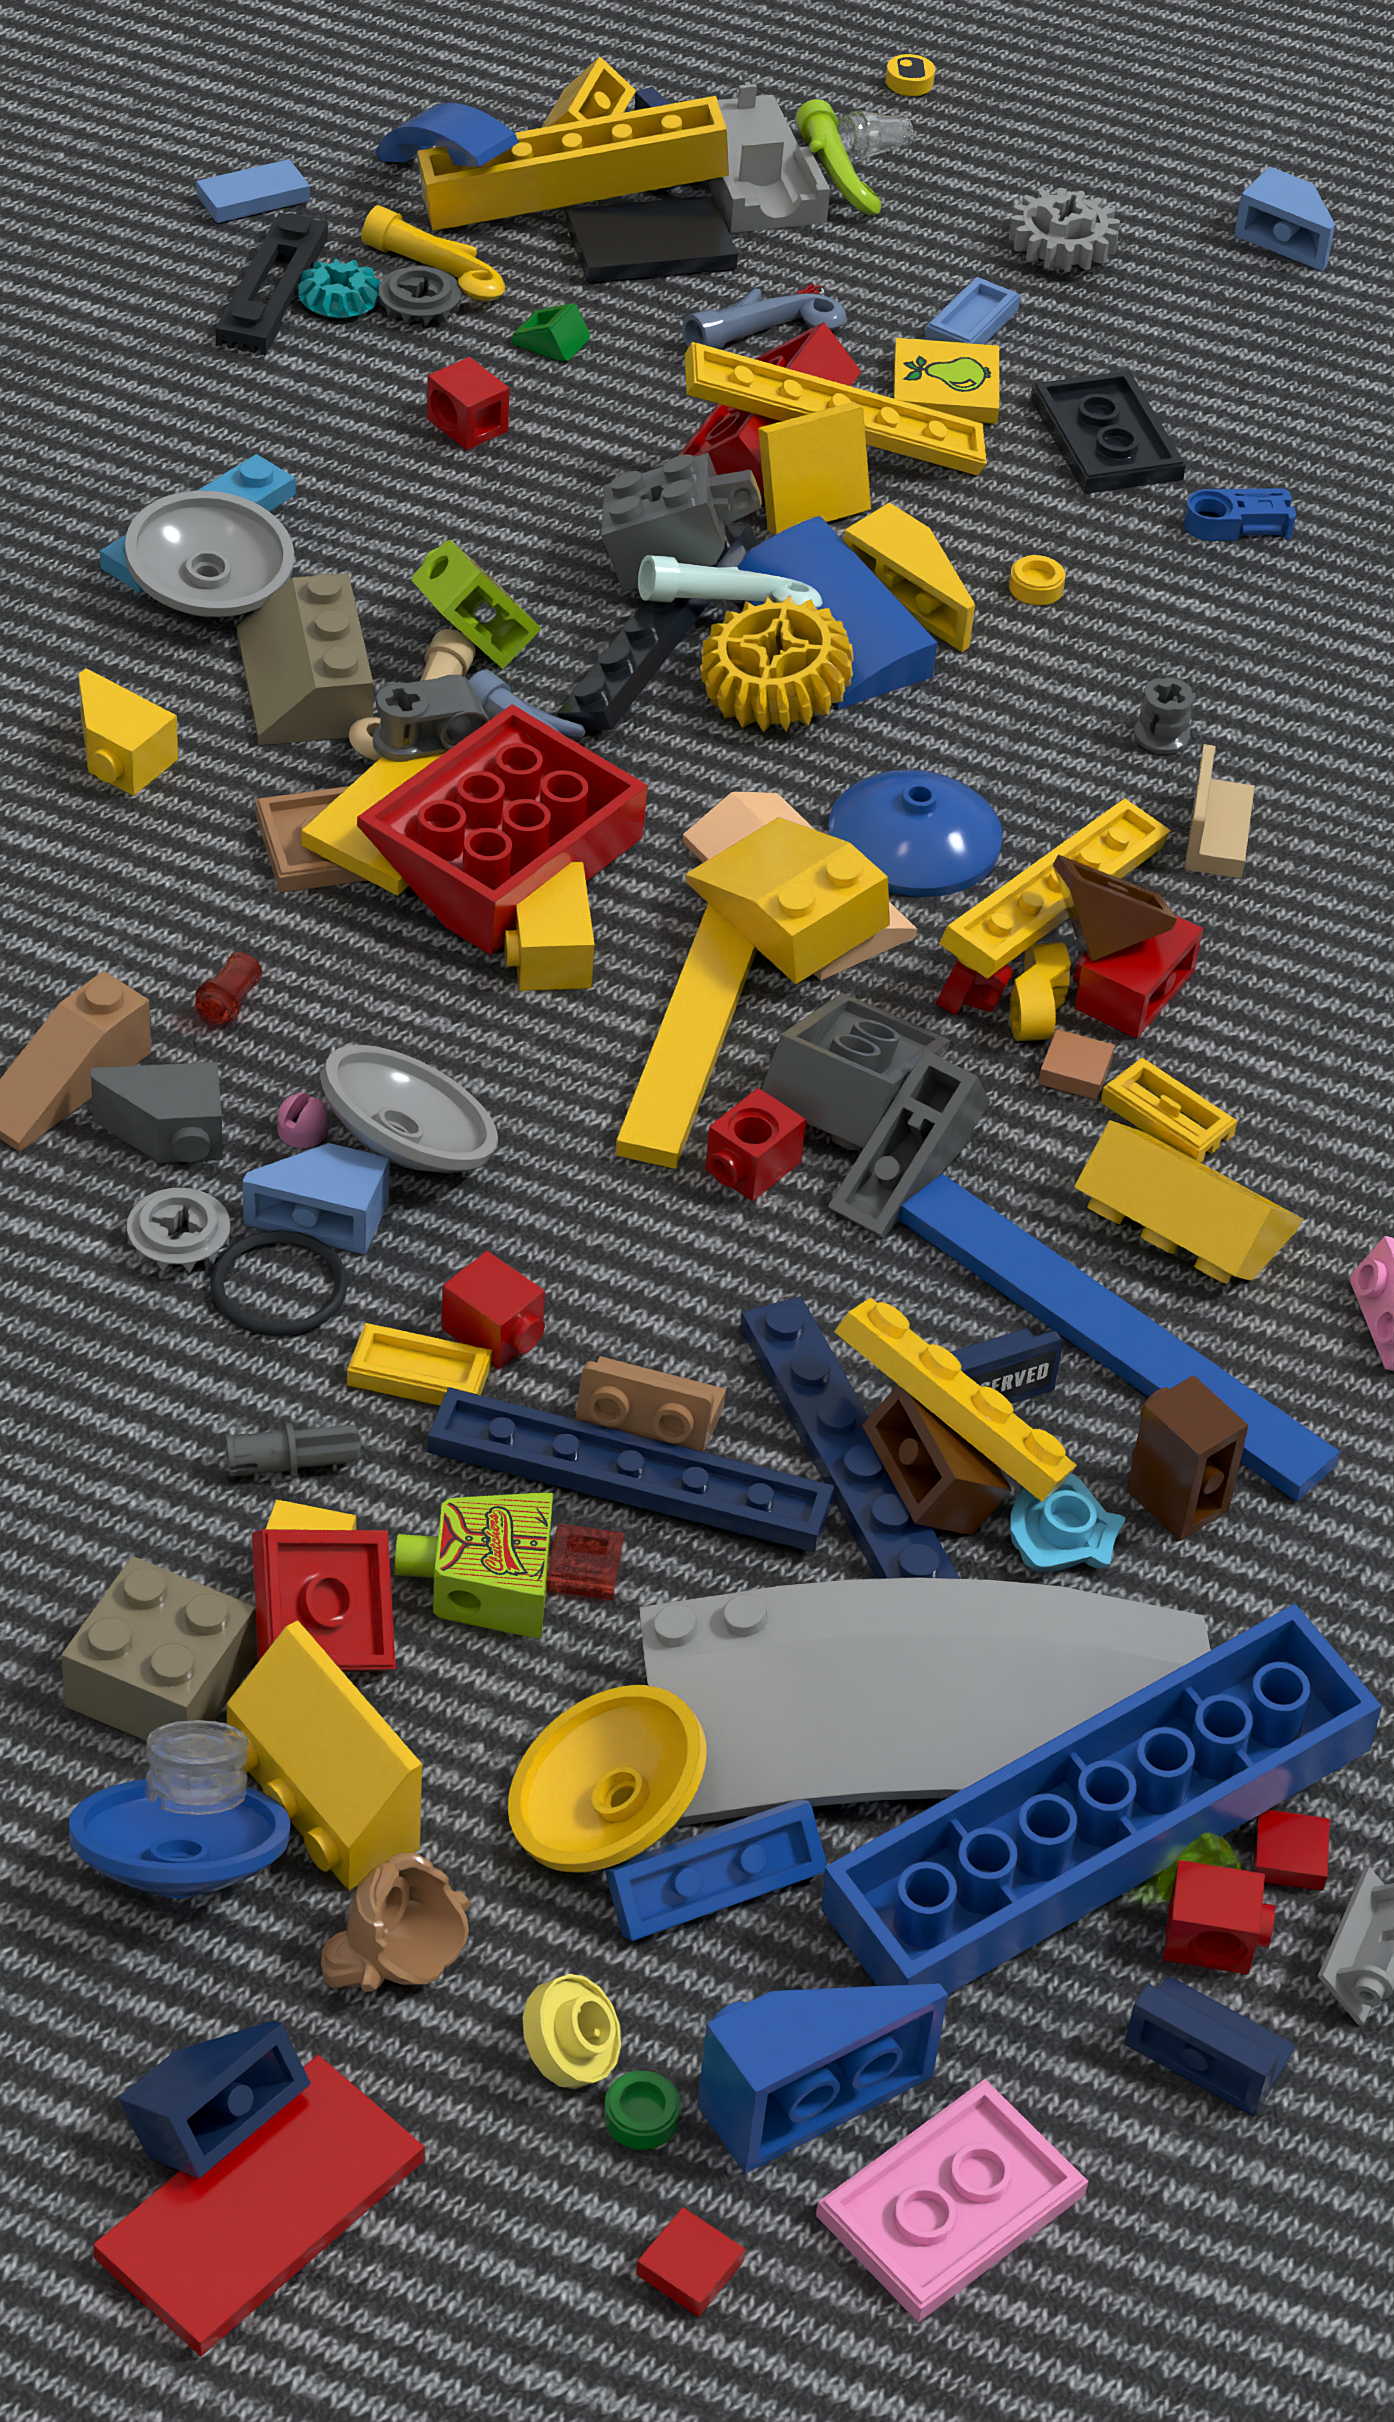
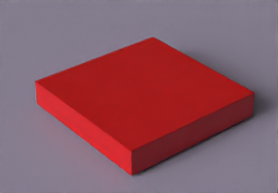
(333, 1586)

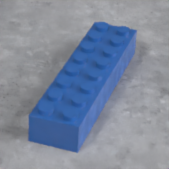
(1100, 1807)

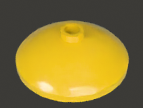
(607, 1778)

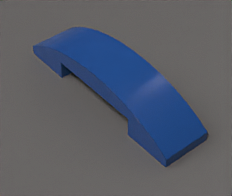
(465, 131)

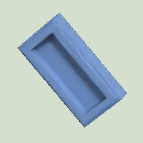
(253, 191)
(974, 314)

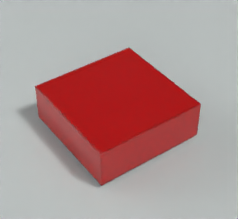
(1292, 1849)
(690, 2261)

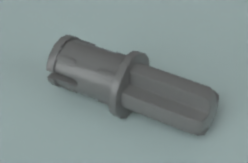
(291, 1449)

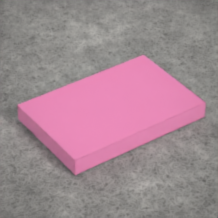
(951, 2199)

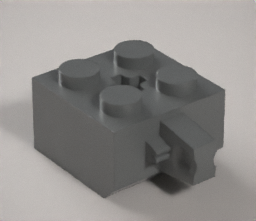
(673, 513)

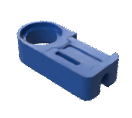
(1240, 512)

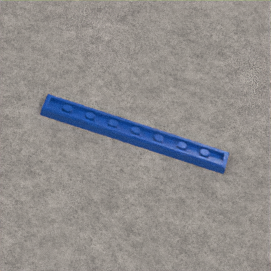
(1109, 1327)

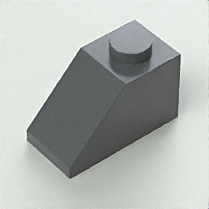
(162, 1109)

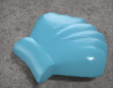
(1063, 1528)

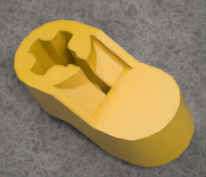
(1039, 991)

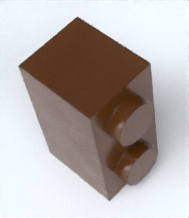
(1186, 1457)
(933, 1467)

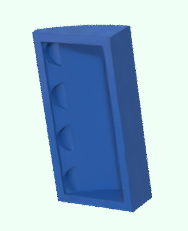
(885, 637)

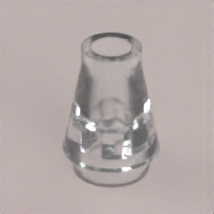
(873, 133)

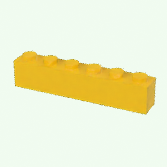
(579, 164)

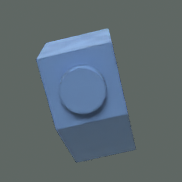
(1286, 218)
(320, 1193)

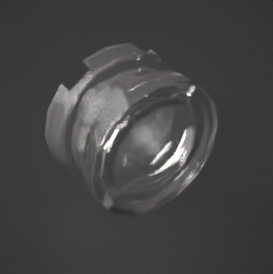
(197, 1767)

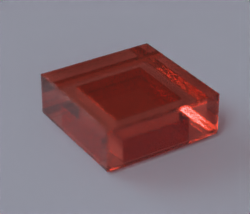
(585, 1561)

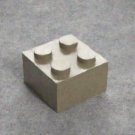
(158, 1651)

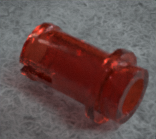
(221, 998)

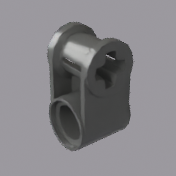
(428, 713)

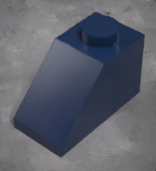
(213, 2096)

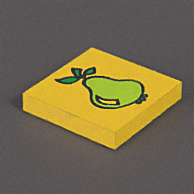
(948, 377)

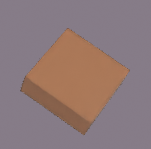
(1076, 1064)

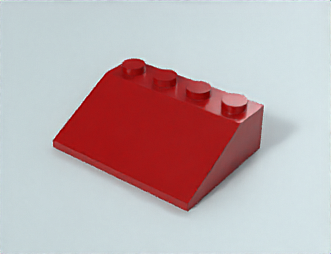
(502, 821)

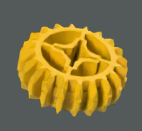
(776, 663)

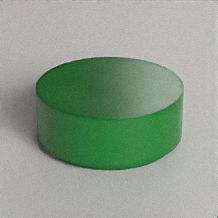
(642, 2110)

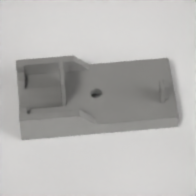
(769, 176)

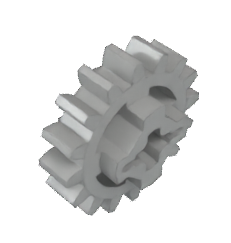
(1064, 229)

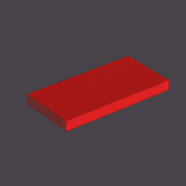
(227, 2241)

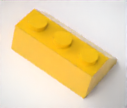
(1184, 1204)
(328, 1758)

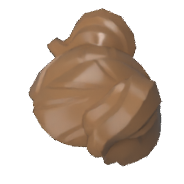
(399, 1927)

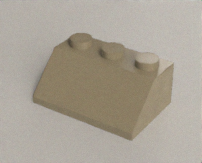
(306, 662)

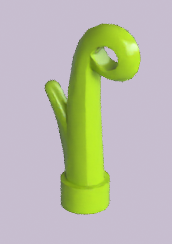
(819, 129)

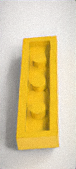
(971, 1410)

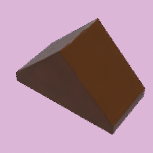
(1109, 910)

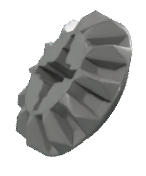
(164, 1213)

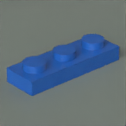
(716, 1869)

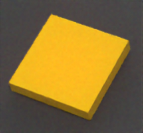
(815, 467)

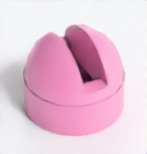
(311, 1122)

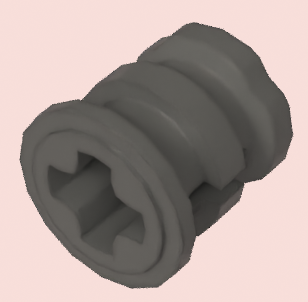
(1165, 716)

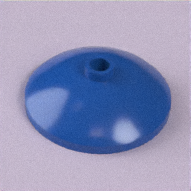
(919, 830)
(176, 1852)

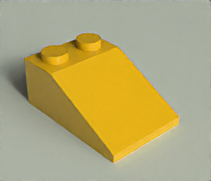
(796, 895)

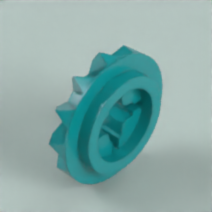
(339, 289)

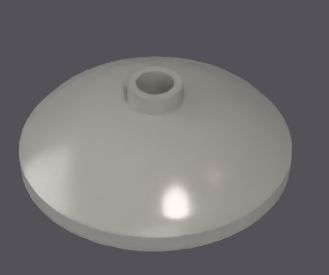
(208, 553)
(407, 1110)

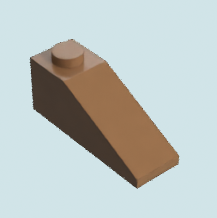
(51, 1077)

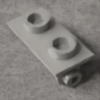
(1362, 1952)

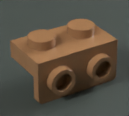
(649, 1403)

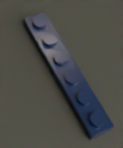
(831, 1429)
(631, 1469)

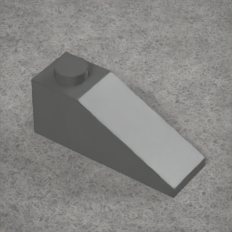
(911, 1143)

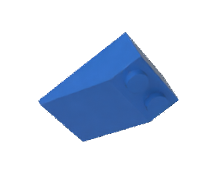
(813, 2061)

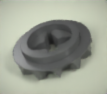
(402, 288)

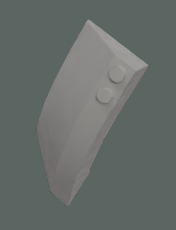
(895, 1682)

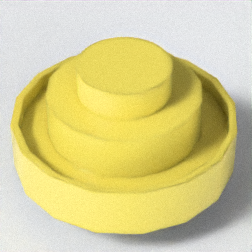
(571, 2031)

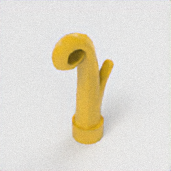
(389, 232)

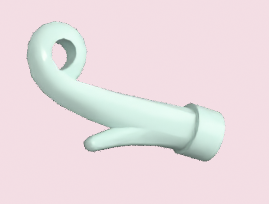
(664, 579)

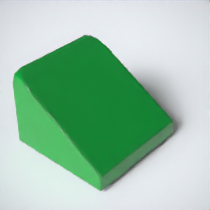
(553, 332)

